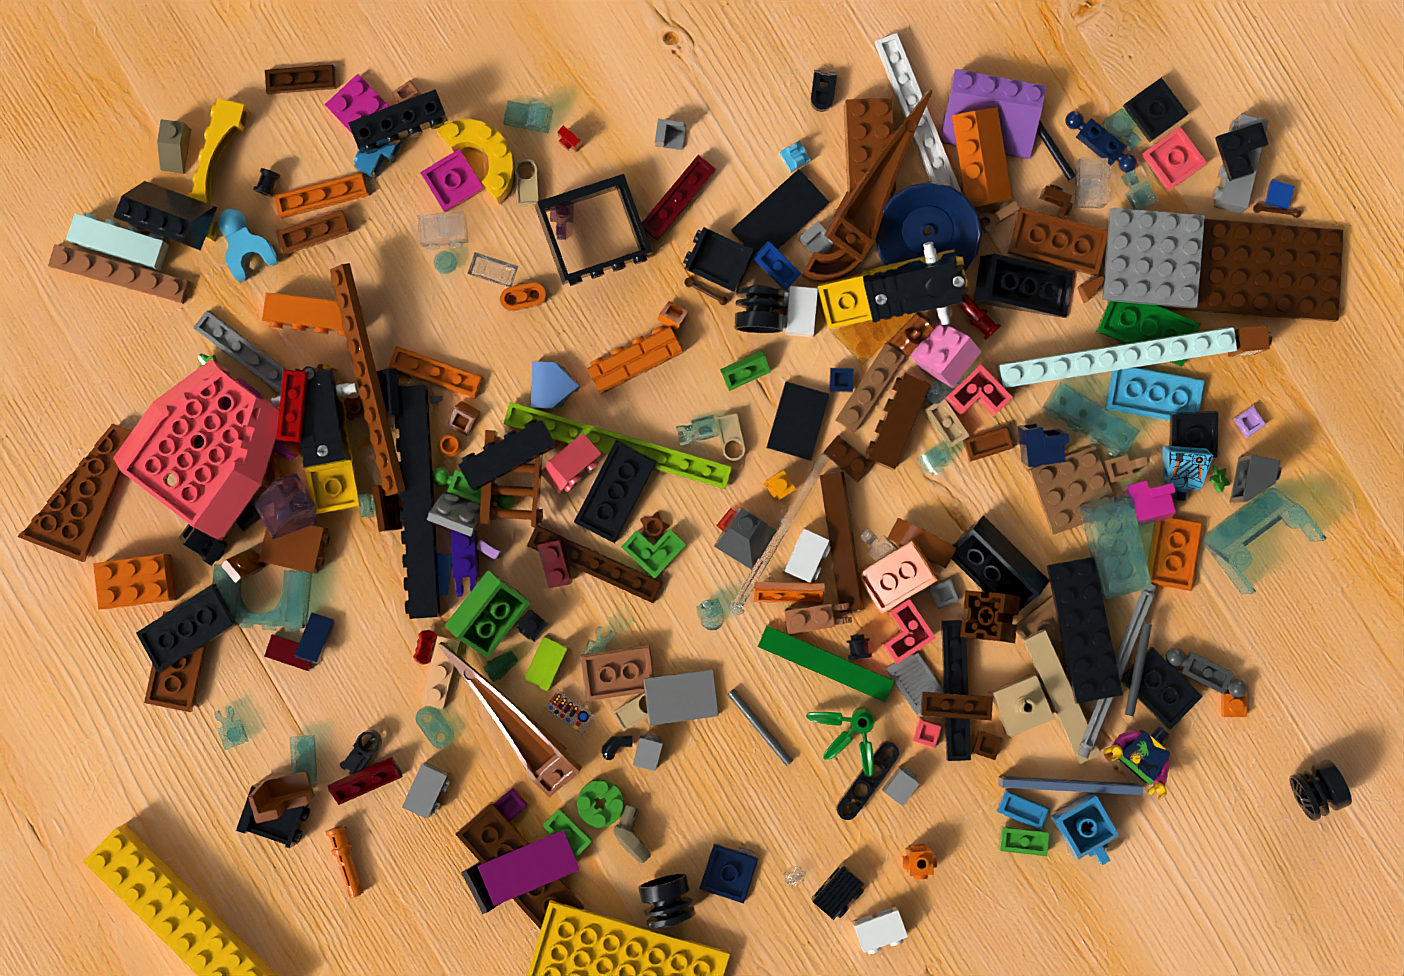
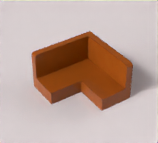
(280, 793)

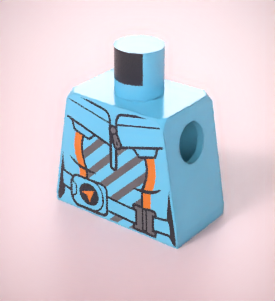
(1185, 468)

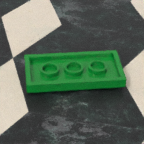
(1143, 322)

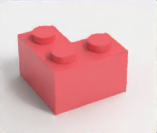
(981, 387)
(565, 467)
(912, 635)

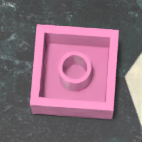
(946, 354)

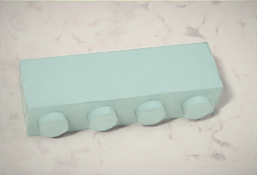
(117, 241)

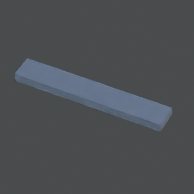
(1070, 785)

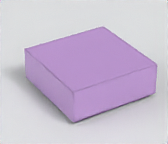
(1249, 421)
(488, 549)

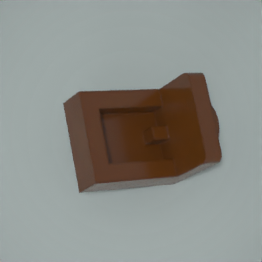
(1056, 196)

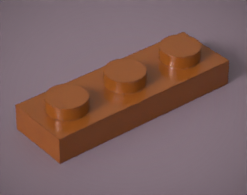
(313, 232)

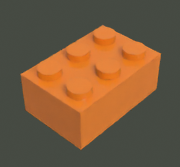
(134, 581)

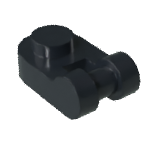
(823, 97)

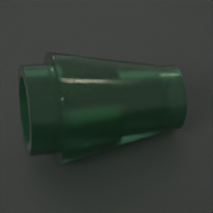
(499, 666)

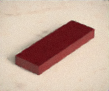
(365, 780)

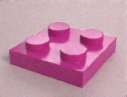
(355, 101)
(452, 180)

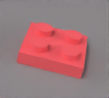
(1174, 158)

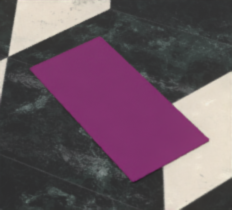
(528, 868)

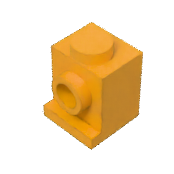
(779, 486)

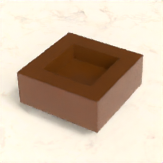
(986, 745)

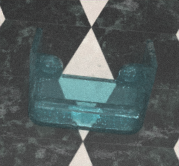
(1229, 538)

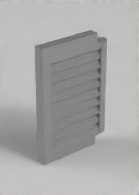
(912, 678)

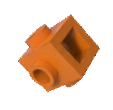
(917, 853)

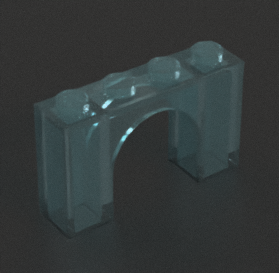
(290, 611)

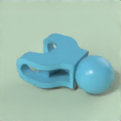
(242, 243)

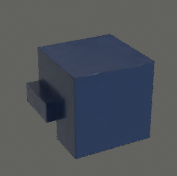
(1041, 446)

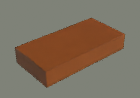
(988, 443)

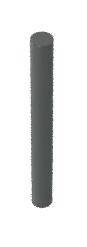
(1138, 669)
(760, 727)

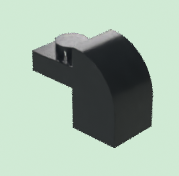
(206, 546)

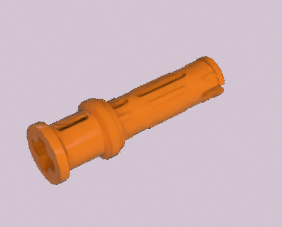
(342, 850)

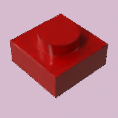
(568, 139)

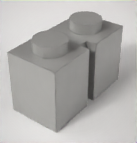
(426, 789)

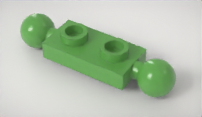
(460, 487)

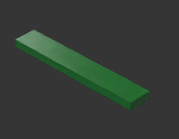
(825, 663)

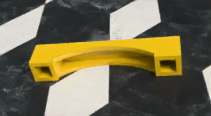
(226, 122)

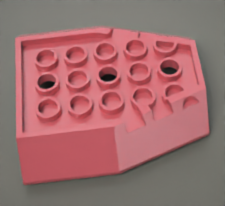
(222, 474)

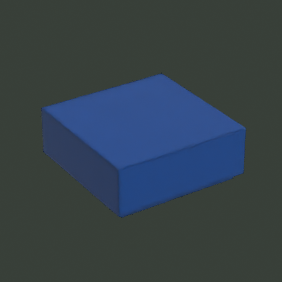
(1279, 194)

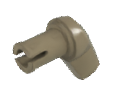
(627, 838)

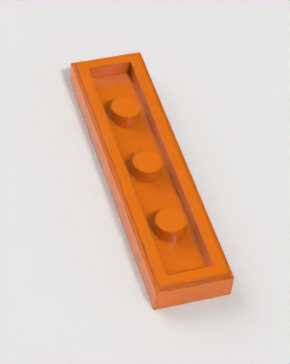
(321, 195)
(436, 372)

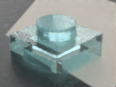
(366, 505)

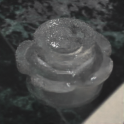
(794, 875)

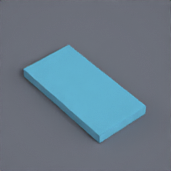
(1153, 393)

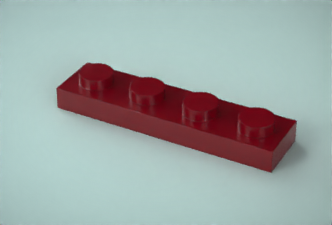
(678, 197)

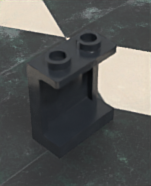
(718, 259)
(282, 830)

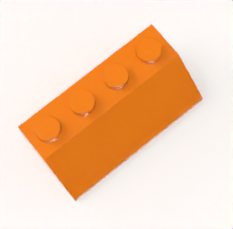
(982, 156)

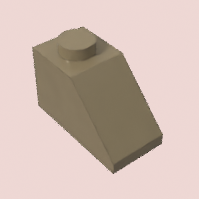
(173, 145)

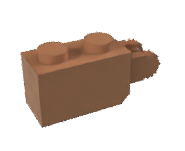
(814, 617)

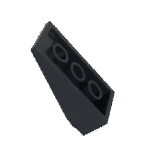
(1023, 286)

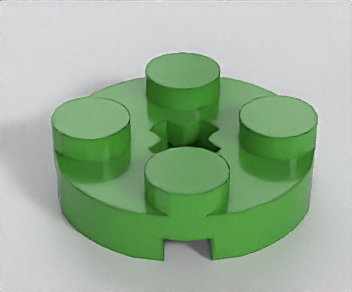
(586, 803)

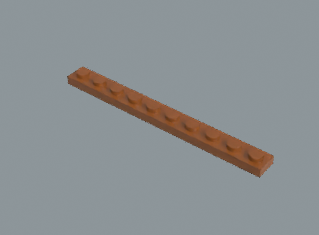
(367, 379)

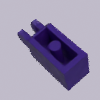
(464, 559)

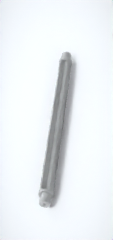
(1122, 659)

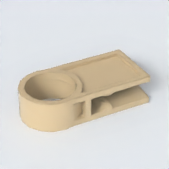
(526, 189)
(729, 431)
(630, 713)

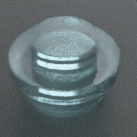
(445, 262)

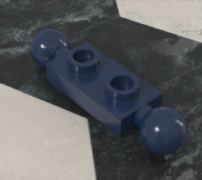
(1100, 141)

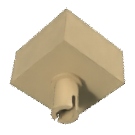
(1021, 705)

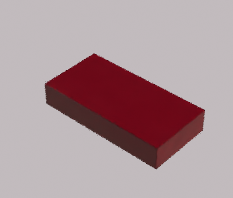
(284, 651)

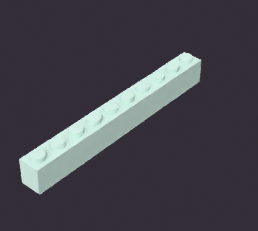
(1117, 357)

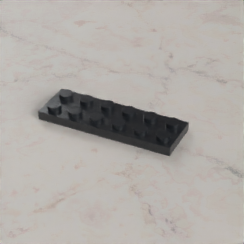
(1084, 630)

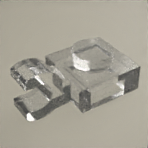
(879, 547)

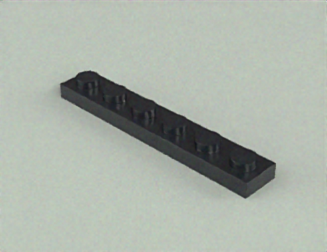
(955, 682)

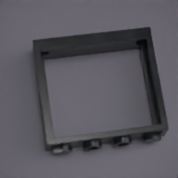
(555, 202)

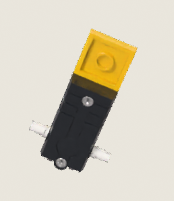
(897, 290)
(327, 441)

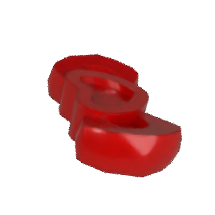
(424, 647)

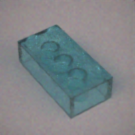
(1116, 545)

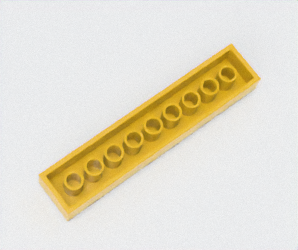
(172, 908)

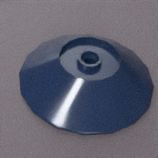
(931, 205)

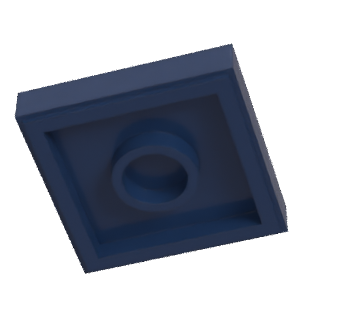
(728, 873)

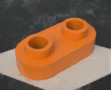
(523, 296)

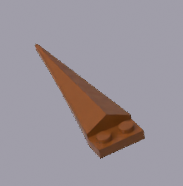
(861, 213)
(537, 749)

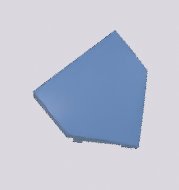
(550, 385)

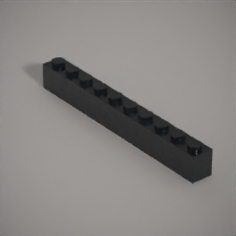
(418, 500)

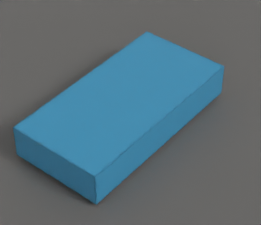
(1022, 809)

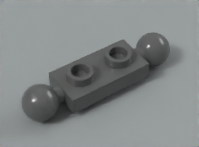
(1206, 672)

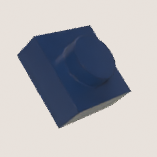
(841, 380)

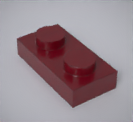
(554, 563)

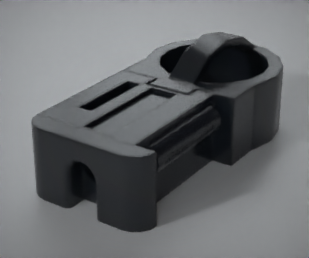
(360, 755)

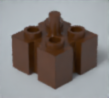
(990, 616)

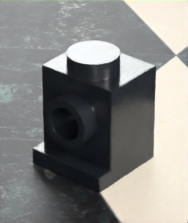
(531, 625)

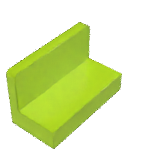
(546, 663)

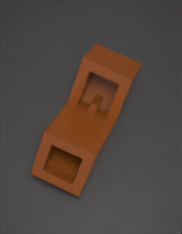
(933, 548)

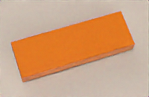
(789, 592)

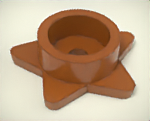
(654, 520)

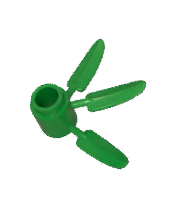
(845, 738)

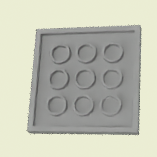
(1153, 257)

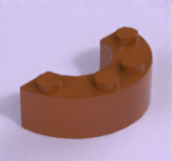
(830, 266)

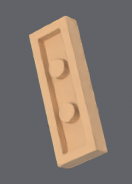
(439, 674)

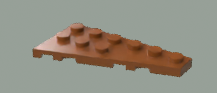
(78, 505)

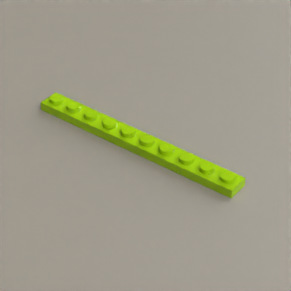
(667, 459)

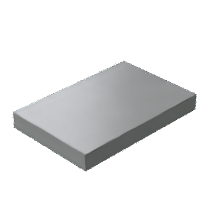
(680, 697)

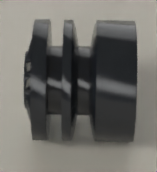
(759, 306)
(1320, 790)
(668, 905)

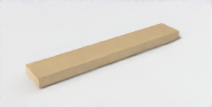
(1058, 691)

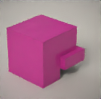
(1153, 503)

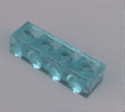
(1090, 419)

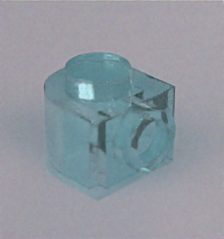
(933, 460)
(710, 614)

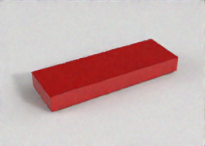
(292, 405)

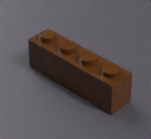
(898, 421)

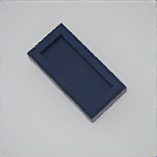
(314, 638)

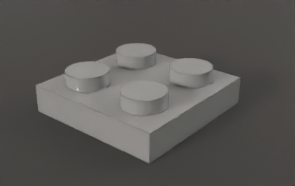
(455, 514)

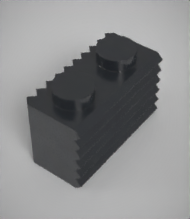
(838, 892)

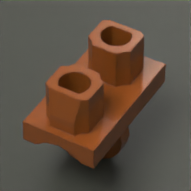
(913, 333)

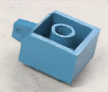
(1098, 832)

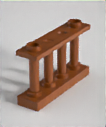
(489, 512)

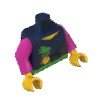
(1144, 757)

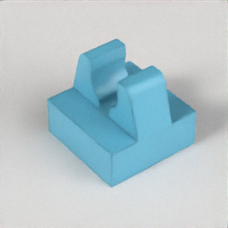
(795, 156)

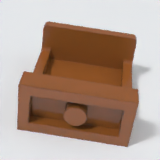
(297, 550)

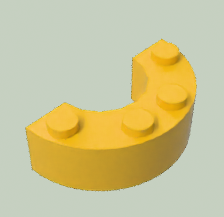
(481, 136)

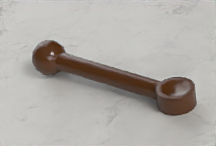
(1257, 208)
(689, 283)

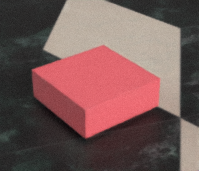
(927, 733)

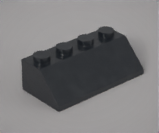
(166, 214)
(997, 563)

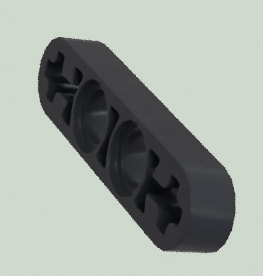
(870, 782)

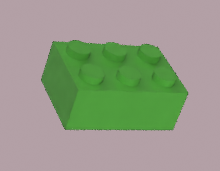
(487, 614)

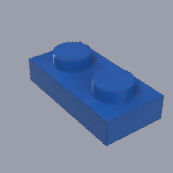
(776, 266)

